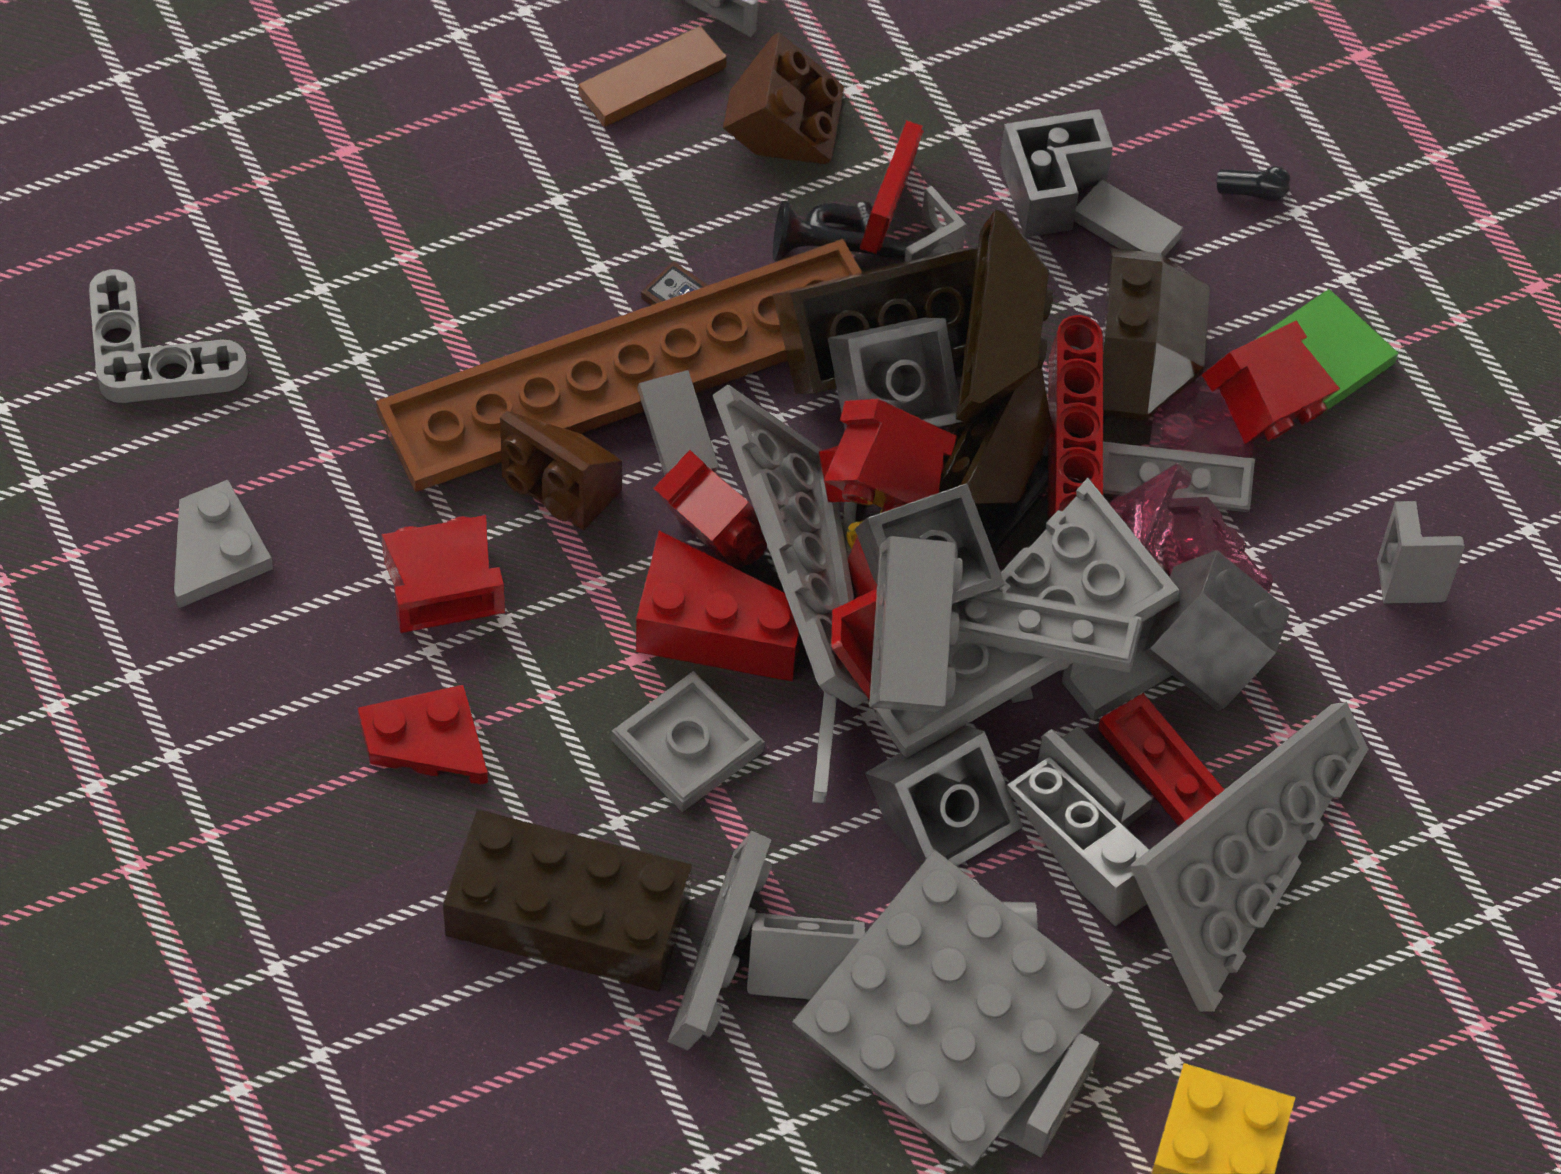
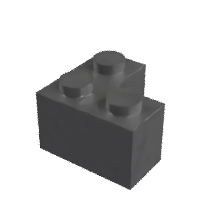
(1048, 163)

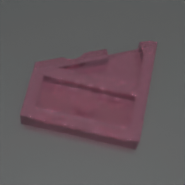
(1146, 507)
(1201, 530)

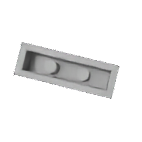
(914, 625)

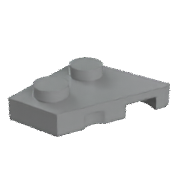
(215, 544)

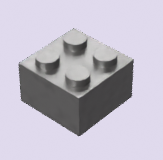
(901, 365)

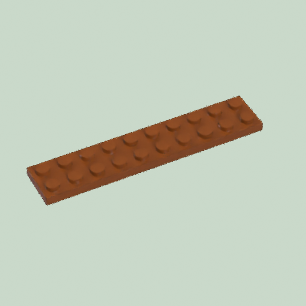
(595, 372)

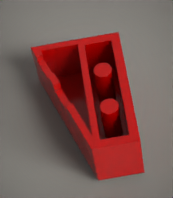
(714, 614)

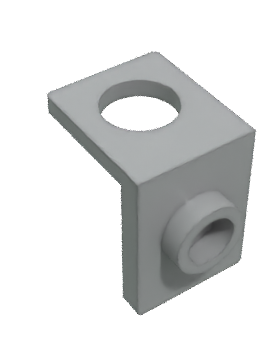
(943, 238)

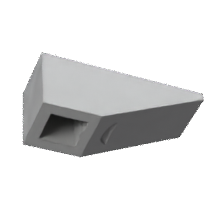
(1082, 838)

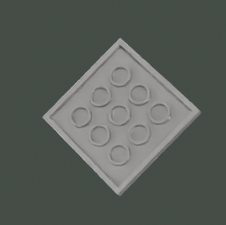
(952, 1009)

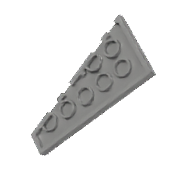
(799, 529)
(1078, 560)
(1240, 851)

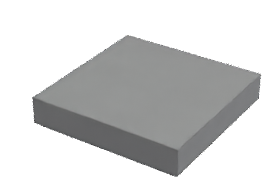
(687, 741)

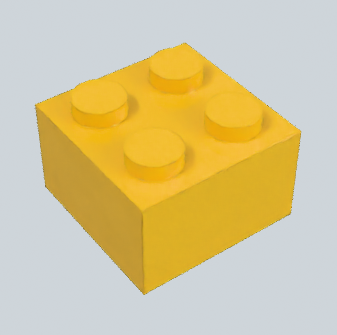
(1222, 1126)

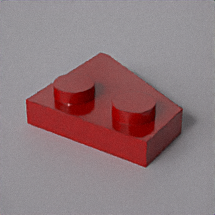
(425, 734)

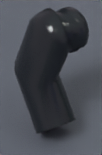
(1265, 185)

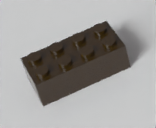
(873, 299)
(567, 900)

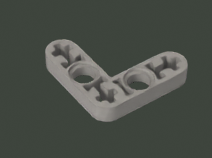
(132, 358)

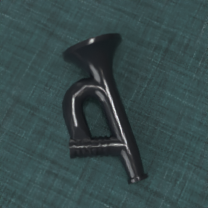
(794, 232)

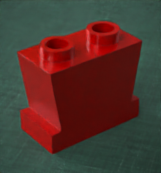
(1272, 384)
(887, 455)
(712, 511)
(442, 573)

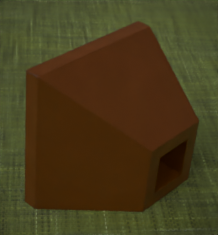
(785, 105)
(558, 468)

